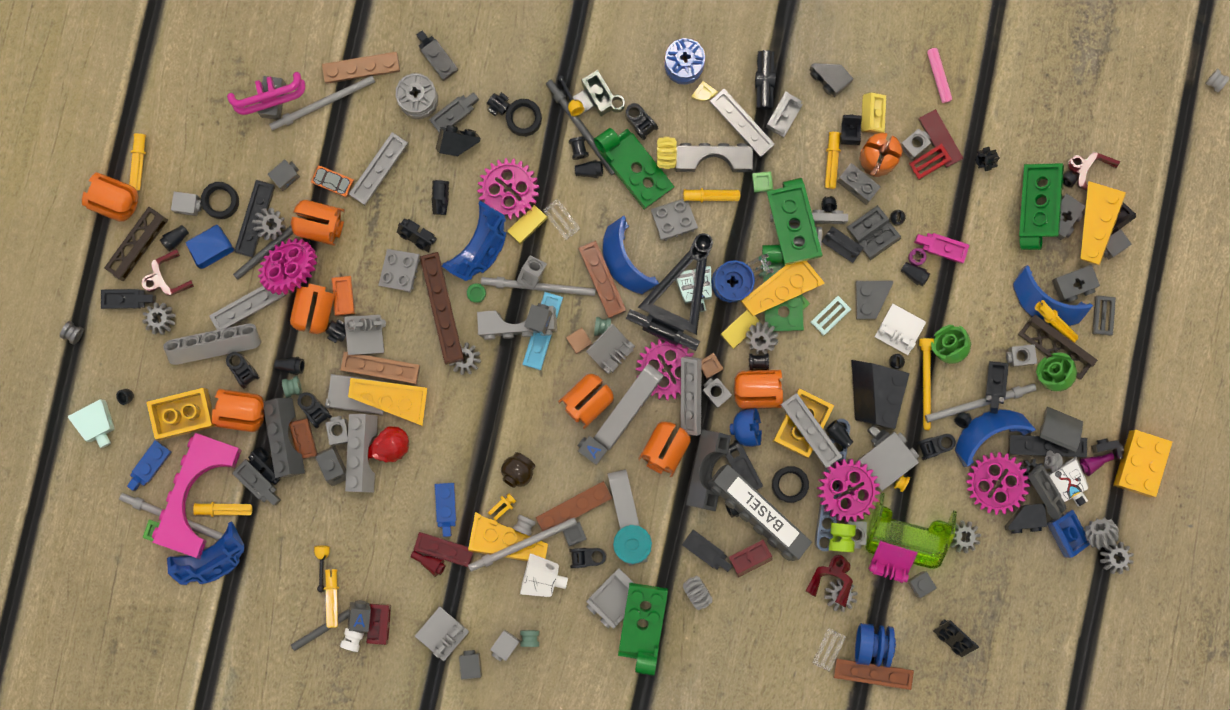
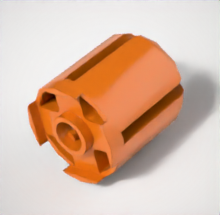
(876, 145)
(110, 197)
(314, 230)
(321, 310)
(758, 389)
(580, 393)
(238, 410)
(656, 444)

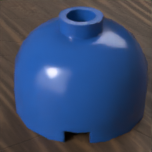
(746, 428)

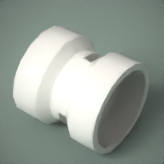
(351, 640)

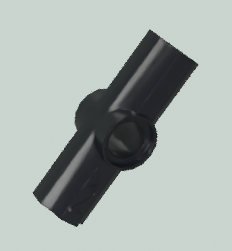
(765, 80)

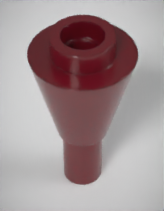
(432, 564)

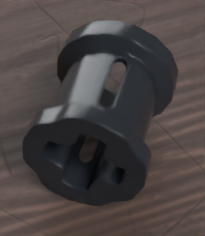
(578, 148)
(758, 361)

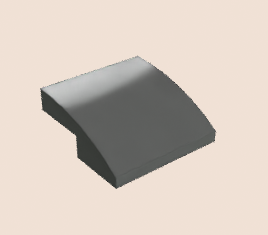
(874, 232)
(1061, 429)

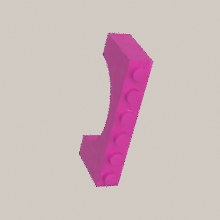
(174, 528)

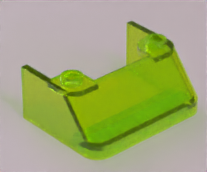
(929, 542)

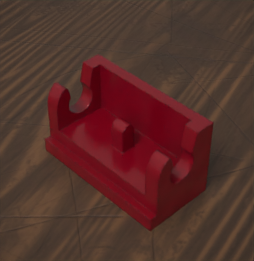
(750, 558)
(379, 624)

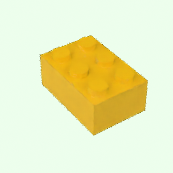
(180, 414)
(788, 434)
(1142, 463)

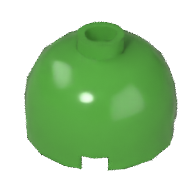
(951, 344)
(1057, 372)

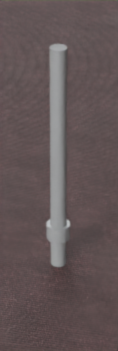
(289, 118)
(501, 282)
(1015, 392)
(139, 504)
(488, 560)

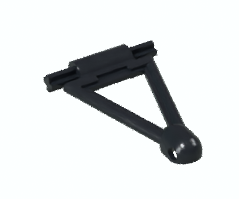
(669, 325)

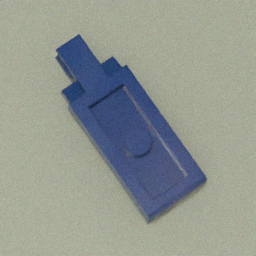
(148, 465)
(445, 507)

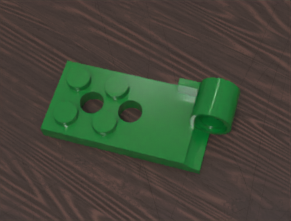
(624, 151)
(793, 204)
(1035, 219)
(794, 320)
(638, 641)

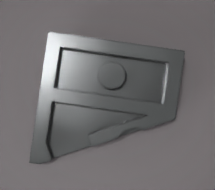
(870, 298)

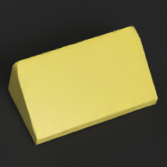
(873, 113)
(527, 224)
(737, 330)

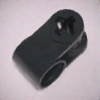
(640, 122)
(242, 370)
(314, 410)
(934, 446)
(585, 557)

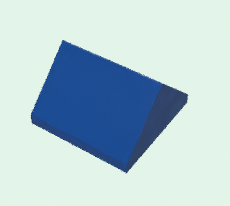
(1068, 534)

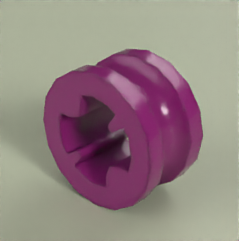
(913, 252)

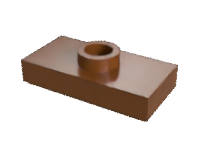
(303, 438)

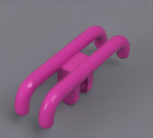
(269, 98)

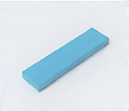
(538, 343)

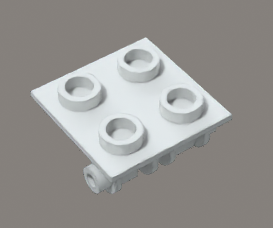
(900, 329)

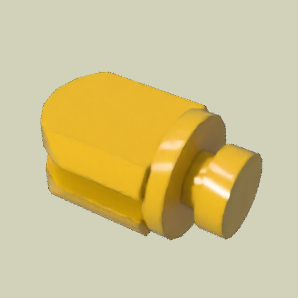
(508, 501)

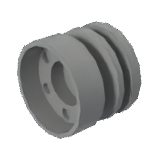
(427, 98)

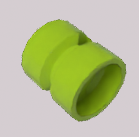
(842, 537)

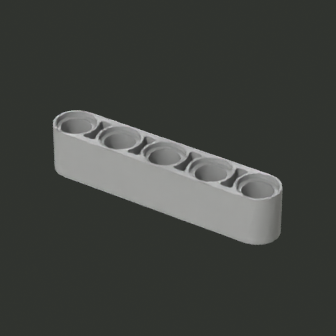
(212, 344)
(628, 406)
(623, 500)

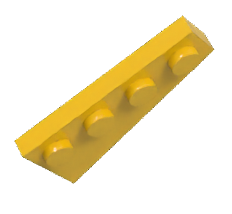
(1100, 218)
(783, 286)
(393, 398)
(491, 537)

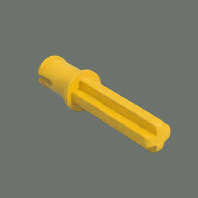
(137, 160)
(832, 160)
(711, 195)
(1051, 316)
(222, 509)
(331, 598)

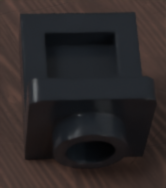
(851, 129)
(1104, 444)

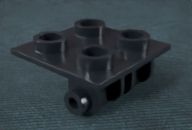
(955, 638)

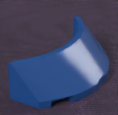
(483, 247)
(618, 262)
(1030, 294)
(984, 427)
(214, 561)

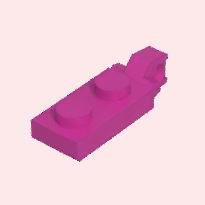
(943, 247)

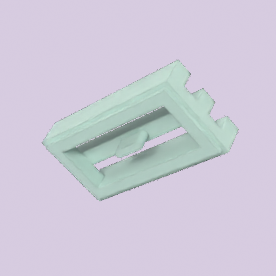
(819, 326)

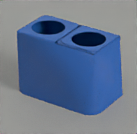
(209, 246)

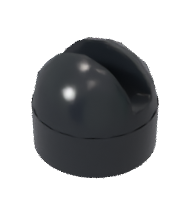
(1069, 179)
(832, 204)
(893, 217)
(892, 361)
(124, 396)
(963, 419)

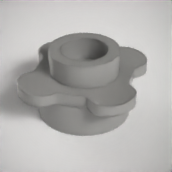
(1053, 461)

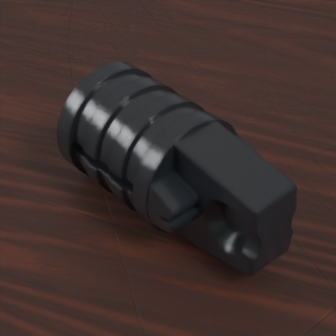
(440, 198)

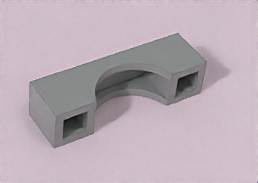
(491, 325)
(358, 472)

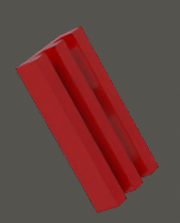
(944, 153)

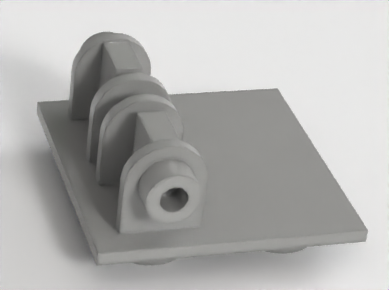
(674, 219)
(399, 270)
(364, 334)
(610, 349)
(441, 634)

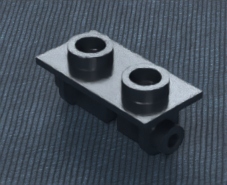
(408, 230)
(842, 244)
(261, 458)

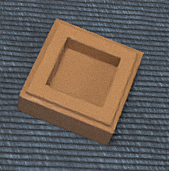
(579, 340)
(711, 366)

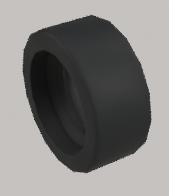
(523, 103)
(219, 186)
(803, 477)

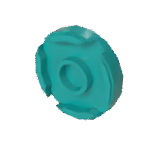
(632, 544)

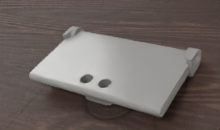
(339, 398)

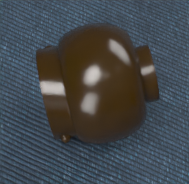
(517, 470)

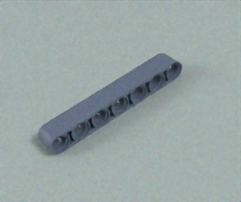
(820, 530)

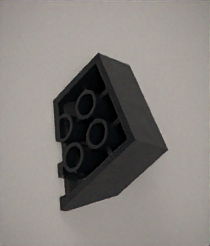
(877, 393)

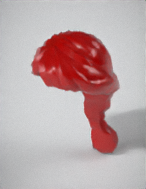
(389, 445)

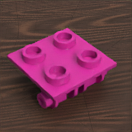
(892, 561)

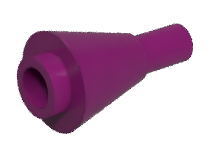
(1091, 464)

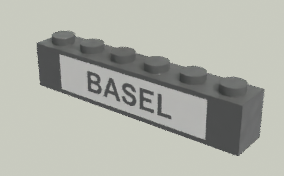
(759, 513)

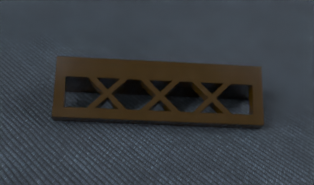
(139, 247)
(1059, 339)

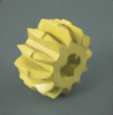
(666, 152)

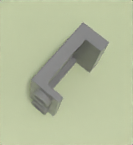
(890, 459)
(611, 599)

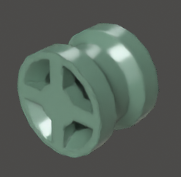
(601, 325)
(291, 387)
(529, 638)

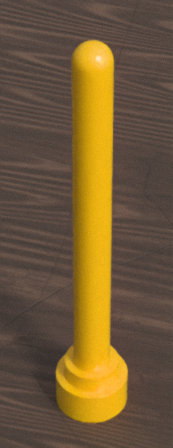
(925, 345)

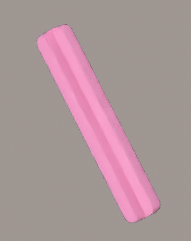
(939, 75)

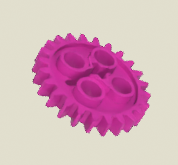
(519, 176)
(287, 266)
(661, 349)
(983, 473)
(855, 506)

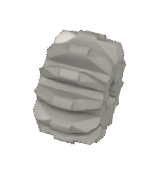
(264, 230)
(152, 318)
(768, 334)
(470, 361)
(1101, 533)
(970, 537)
(1121, 552)
(697, 593)
(833, 593)

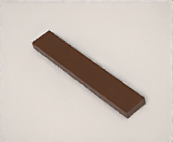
(441, 308)

